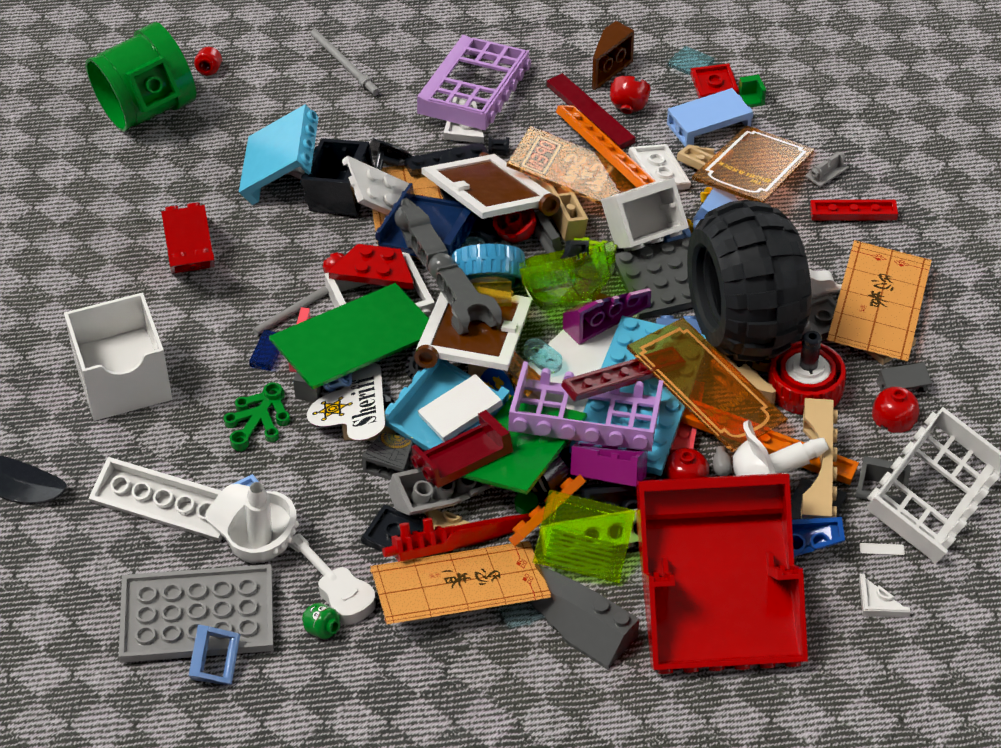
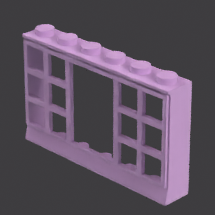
(463, 113)
(584, 431)

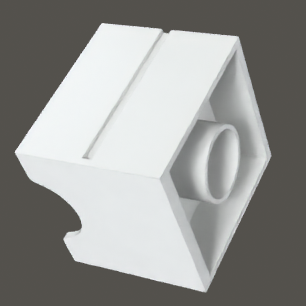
(118, 356)

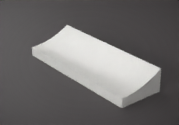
(155, 497)

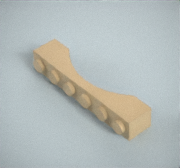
(818, 423)

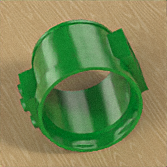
(141, 77)

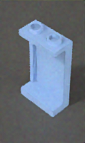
(708, 115)

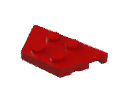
(373, 266)

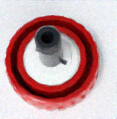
(807, 372)

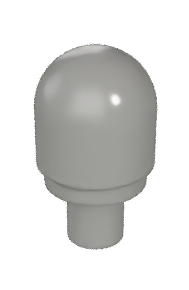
(722, 462)

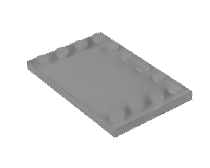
(166, 607)

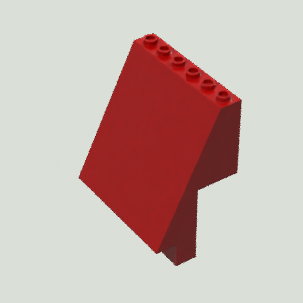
(720, 573)

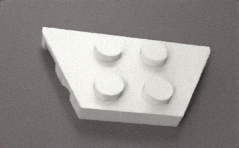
(374, 186)

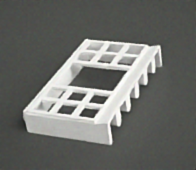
(908, 526)

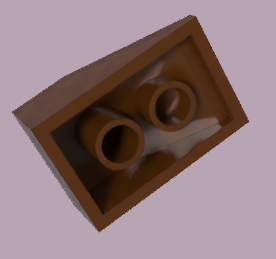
(612, 53)

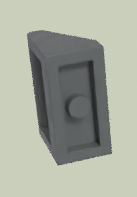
(874, 470)

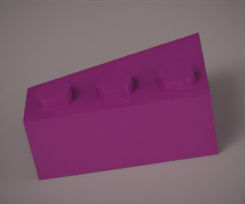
(608, 463)

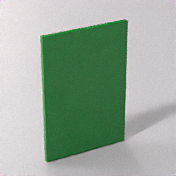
(530, 453)

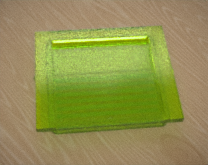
(584, 536)

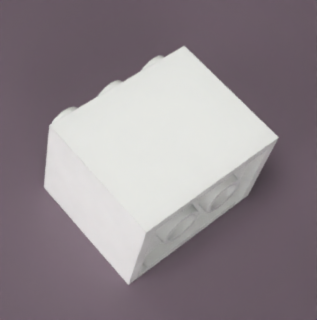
(645, 214)

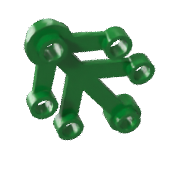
(271, 395)

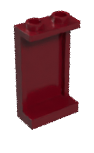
(464, 452)

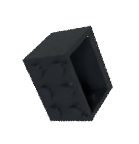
(328, 184)

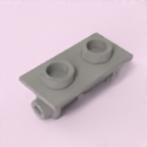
(828, 169)

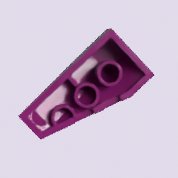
(599, 315)

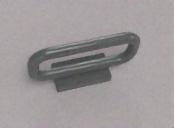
(545, 233)

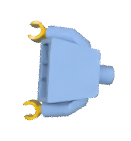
(711, 199)

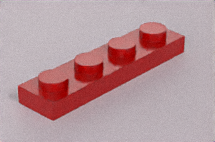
(853, 210)

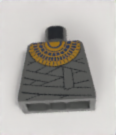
(388, 455)

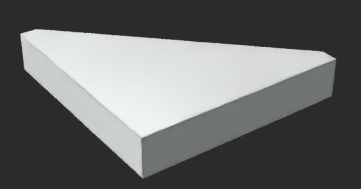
(878, 601)

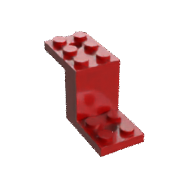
(187, 238)

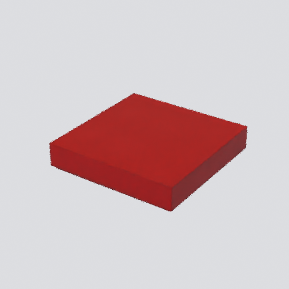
(713, 79)

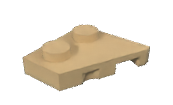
(695, 156)

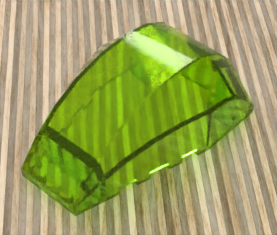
(570, 280)

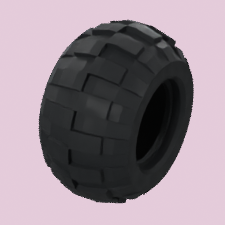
(749, 280)

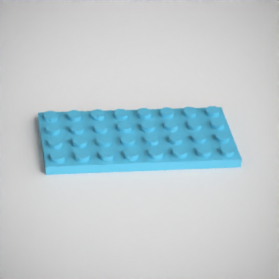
(670, 410)

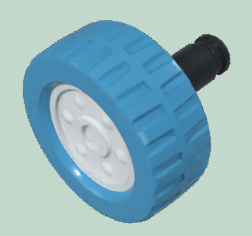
(490, 263)

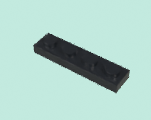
(416, 163)

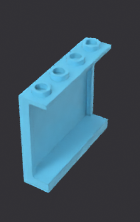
(278, 150)
(425, 388)

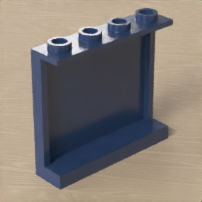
(448, 218)

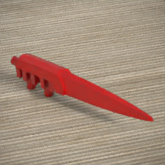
(446, 539)

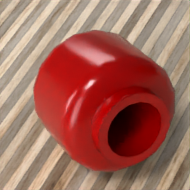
(208, 61)

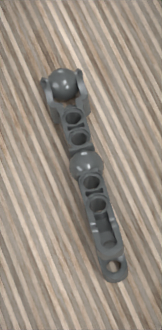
(453, 283)

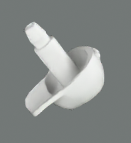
(753, 457)
(253, 521)

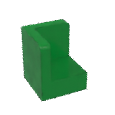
(752, 90)

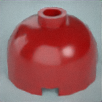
(629, 95)
(515, 226)
(896, 409)
(685, 464)

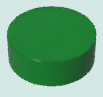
(526, 502)

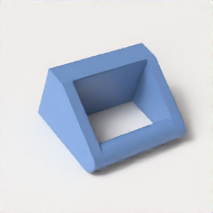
(200, 651)

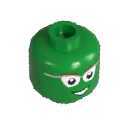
(321, 621)

